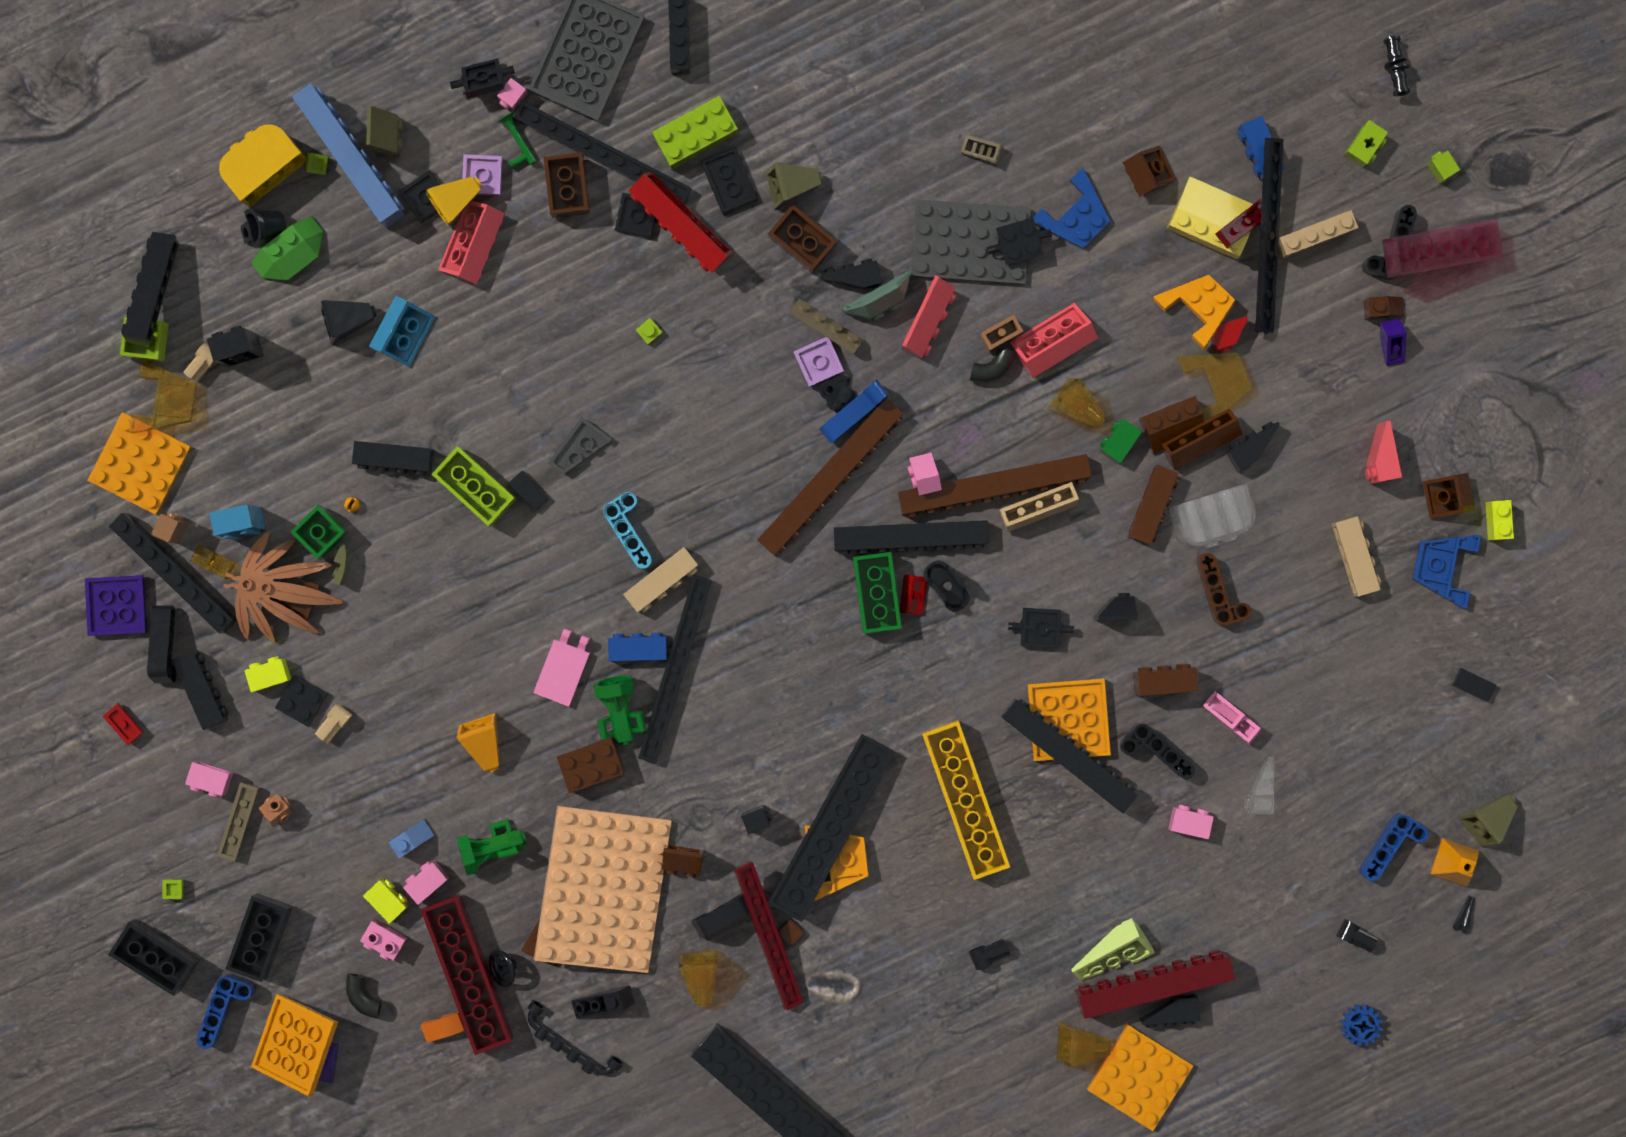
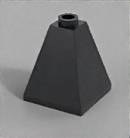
(345, 317)

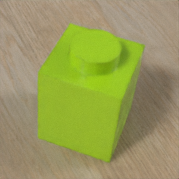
(1443, 166)

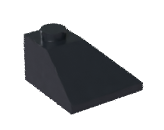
(1118, 608)

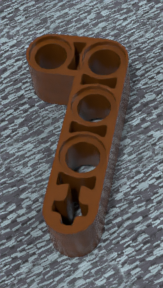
(1218, 587)

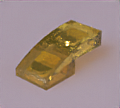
(212, 561)

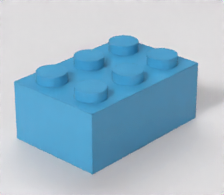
(236, 521)

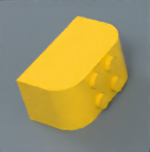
(260, 163)

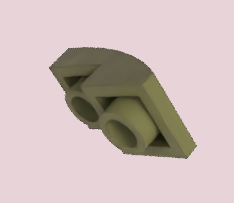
(342, 557)

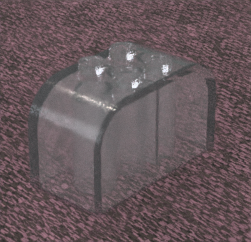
(1213, 517)

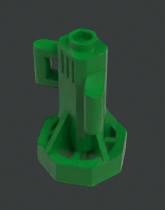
(615, 695)
(476, 852)

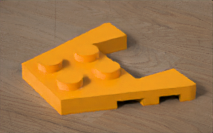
(1205, 300)
(848, 867)

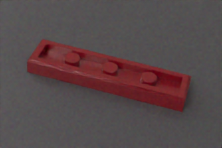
(1240, 225)

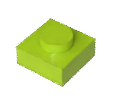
(316, 163)
(649, 331)
(172, 888)

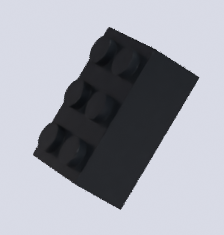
(235, 346)

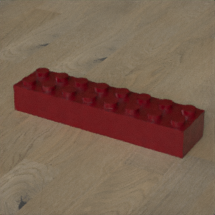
(467, 974)
(1154, 984)

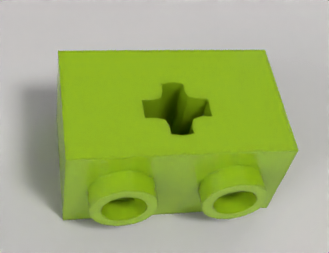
(1374, 135)

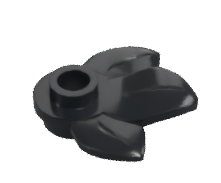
(840, 392)

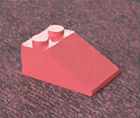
(1383, 456)

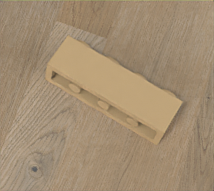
(1317, 234)
(1039, 507)
(1356, 556)
(660, 580)

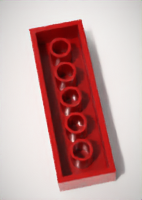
(680, 221)

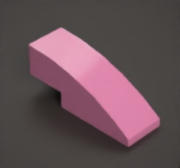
(1232, 718)

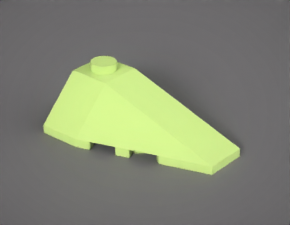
(1120, 946)

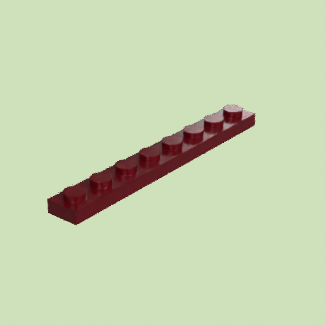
(768, 935)

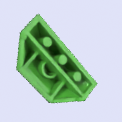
(290, 251)

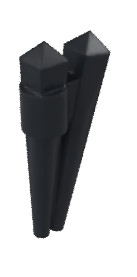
(1464, 915)

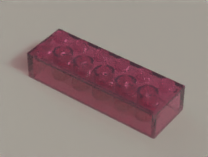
(1442, 248)

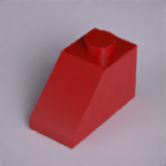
(1228, 334)

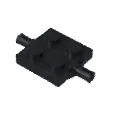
(482, 78)
(1019, 241)
(1040, 627)

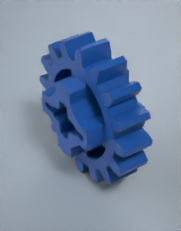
(1360, 1033)

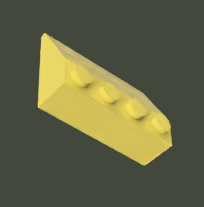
(1204, 212)

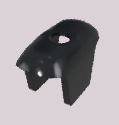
(954, 599)

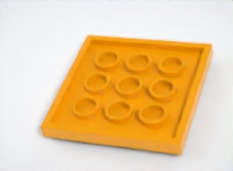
(139, 465)
(1077, 710)
(294, 1044)
(1140, 1077)

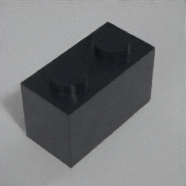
(756, 819)

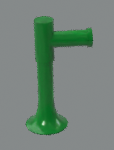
(527, 154)

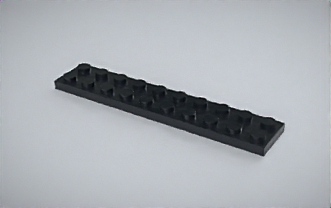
(831, 828)

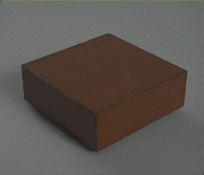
(790, 932)

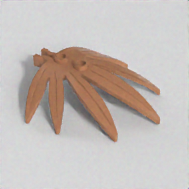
(260, 586)

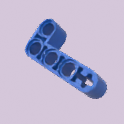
(854, 411)
(1390, 849)
(221, 1012)

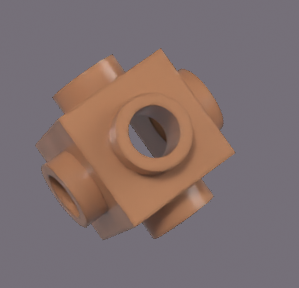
(276, 809)

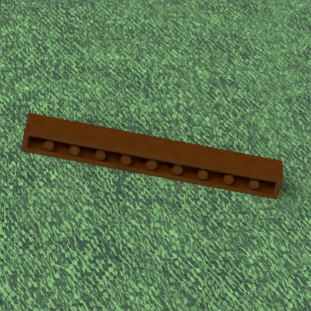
(830, 476)
(996, 484)

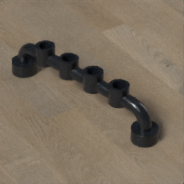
(559, 1043)

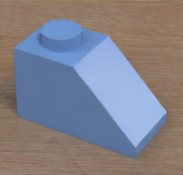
(411, 838)

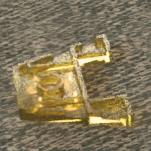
(1225, 377)
(172, 401)

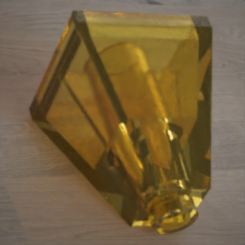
(1077, 404)
(699, 974)
(1080, 1046)

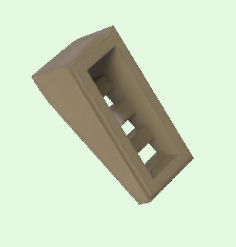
(997, 156)

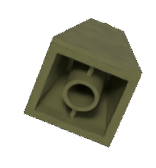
(791, 182)
(1490, 820)

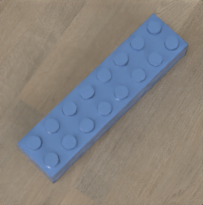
(347, 153)

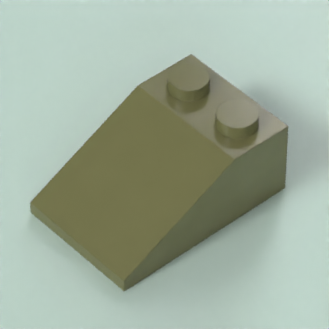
(384, 132)

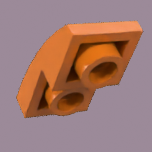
(442, 1027)

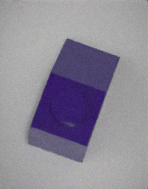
(1393, 341)
(328, 1070)

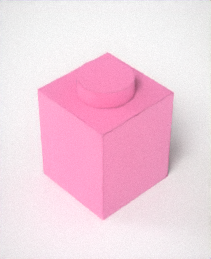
(512, 95)

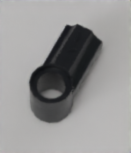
(1353, 934)
(985, 955)

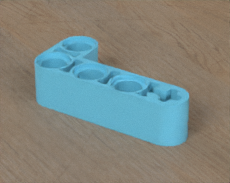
(630, 533)

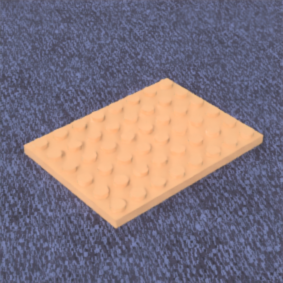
(602, 889)

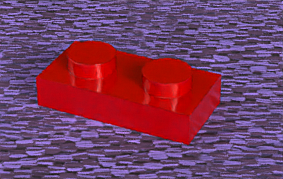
(123, 724)

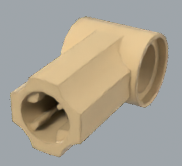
(200, 363)
(336, 719)

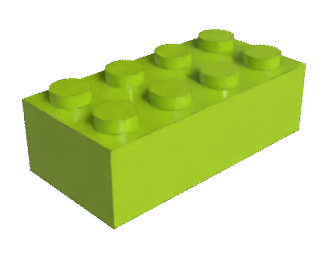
(695, 132)
(474, 486)

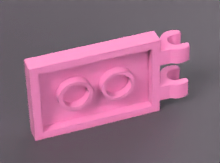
(563, 669)

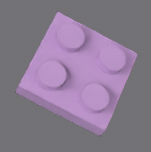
(487, 170)
(818, 361)

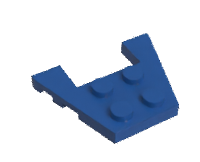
(1082, 220)
(1436, 566)

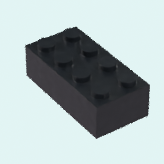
(259, 937)
(154, 957)

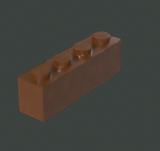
(1202, 439)
(1153, 504)

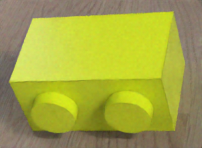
(1499, 520)
(267, 674)
(386, 900)

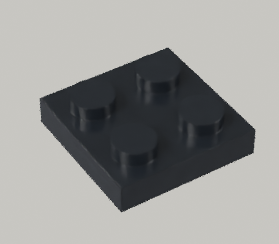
(301, 700)

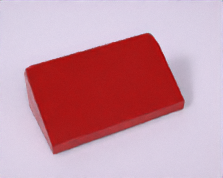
(913, 595)

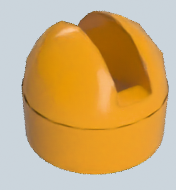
(355, 507)

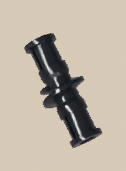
(1396, 66)

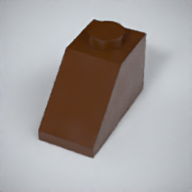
(1383, 307)

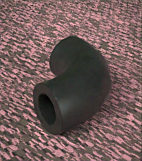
(994, 369)
(360, 998)

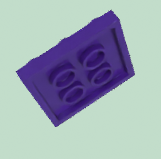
(115, 605)

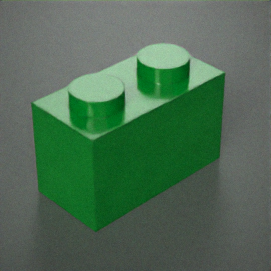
(1120, 440)

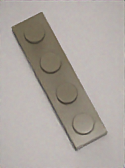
(826, 326)
(238, 821)

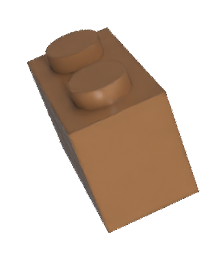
(1001, 333)
(170, 527)

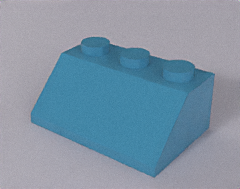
(402, 331)

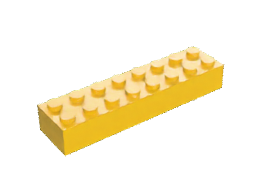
(965, 799)

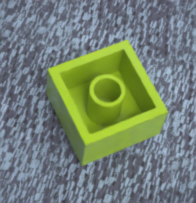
(155, 352)

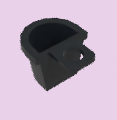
(262, 226)

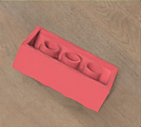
(471, 242)
(928, 318)
(1054, 340)

